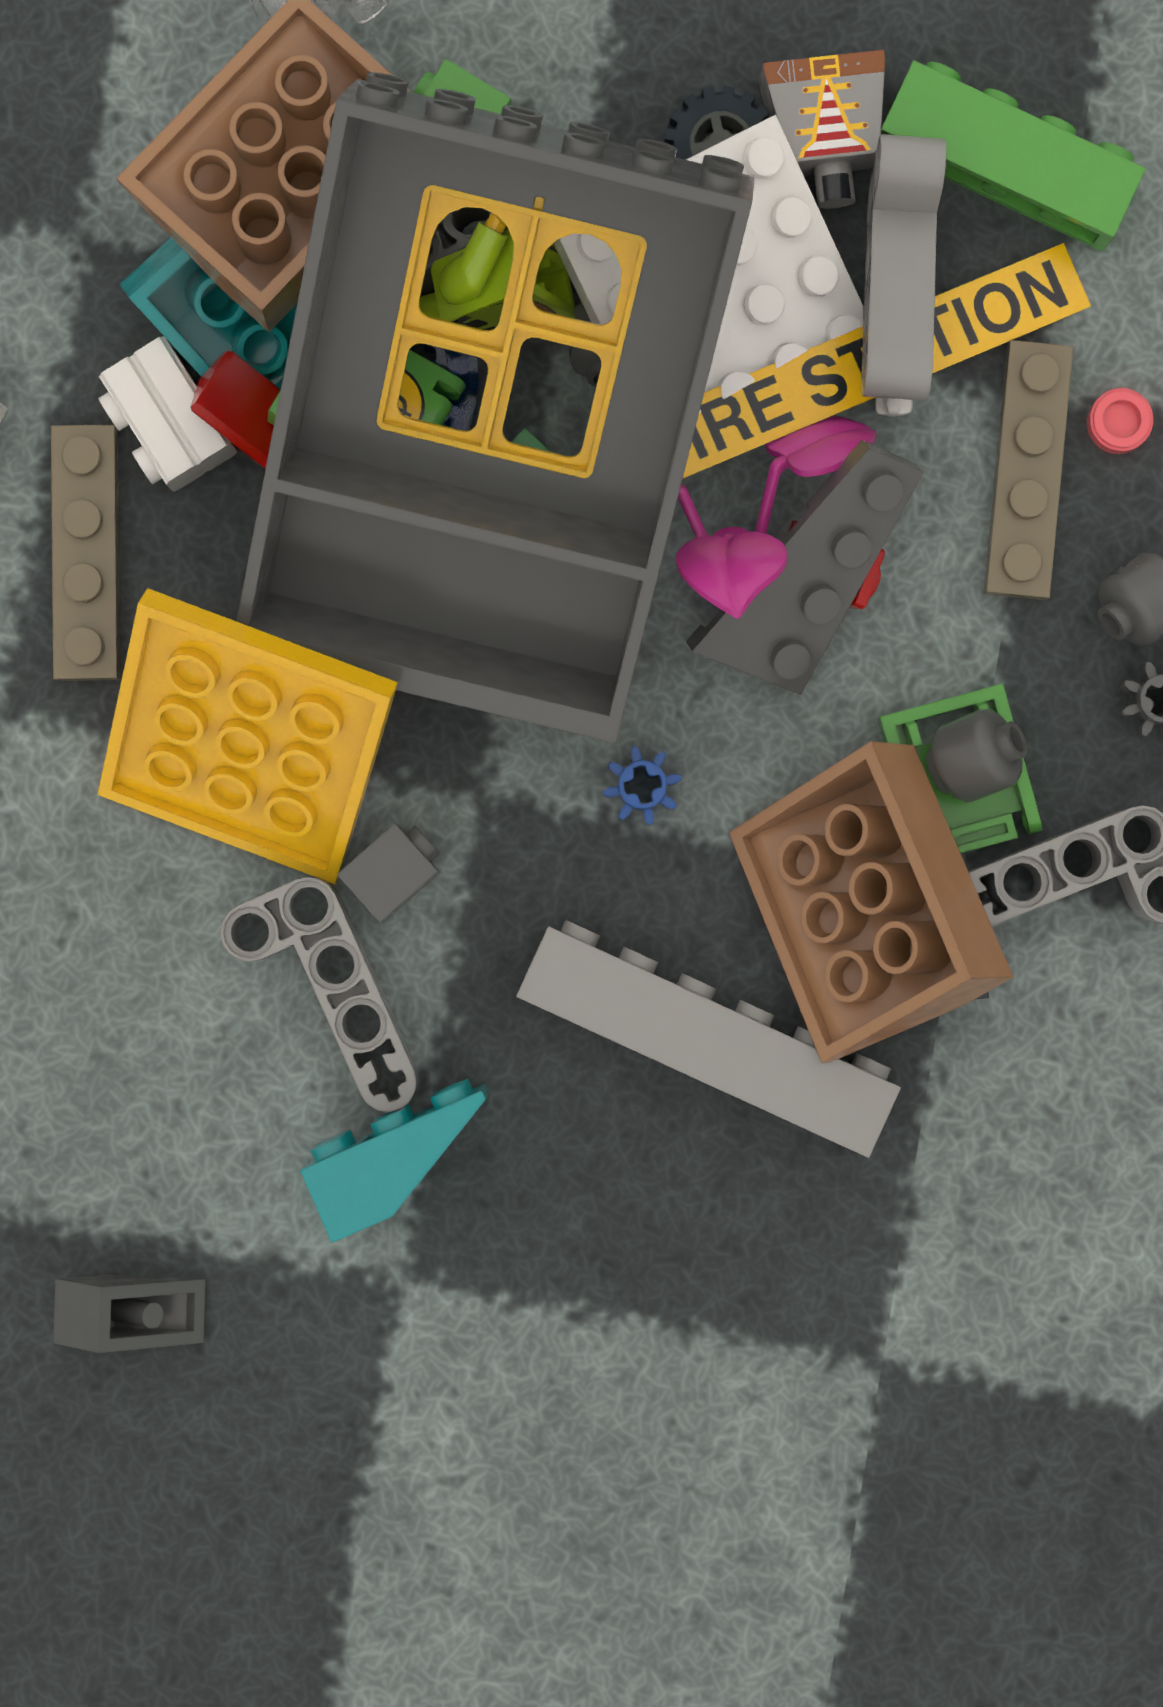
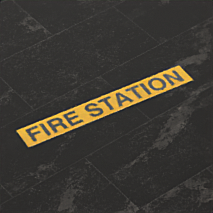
(829, 374)

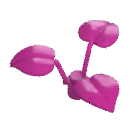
(739, 563)

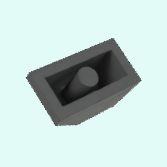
(128, 1312)

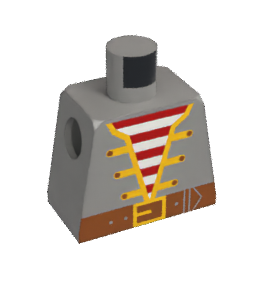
(829, 116)

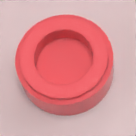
(1119, 421)

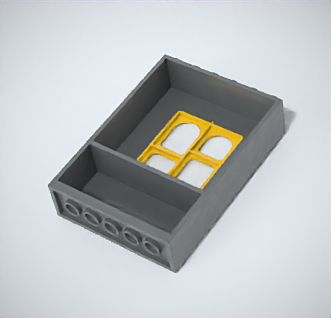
(449, 549)

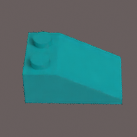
(202, 317)

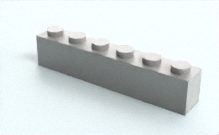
(708, 1040)

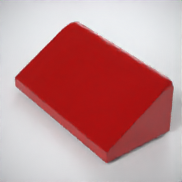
(236, 404)

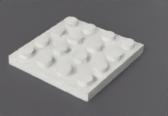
(788, 275)

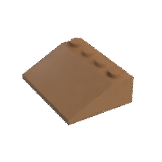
(247, 158)
(869, 901)

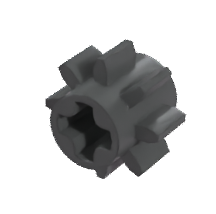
(1139, 704)

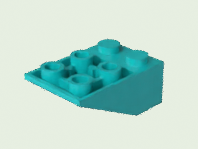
(373, 1176)

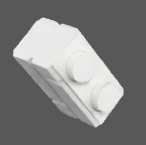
(154, 398)

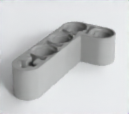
(901, 267)
(1109, 859)
(335, 998)

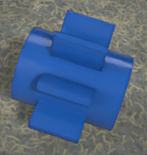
(652, 771)

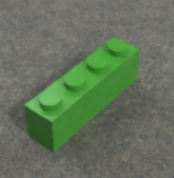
(1016, 157)

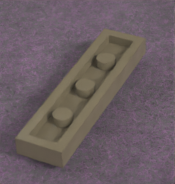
(1028, 470)
(85, 552)

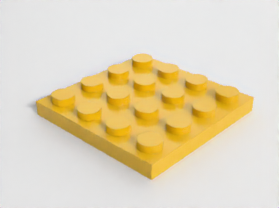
(244, 736)

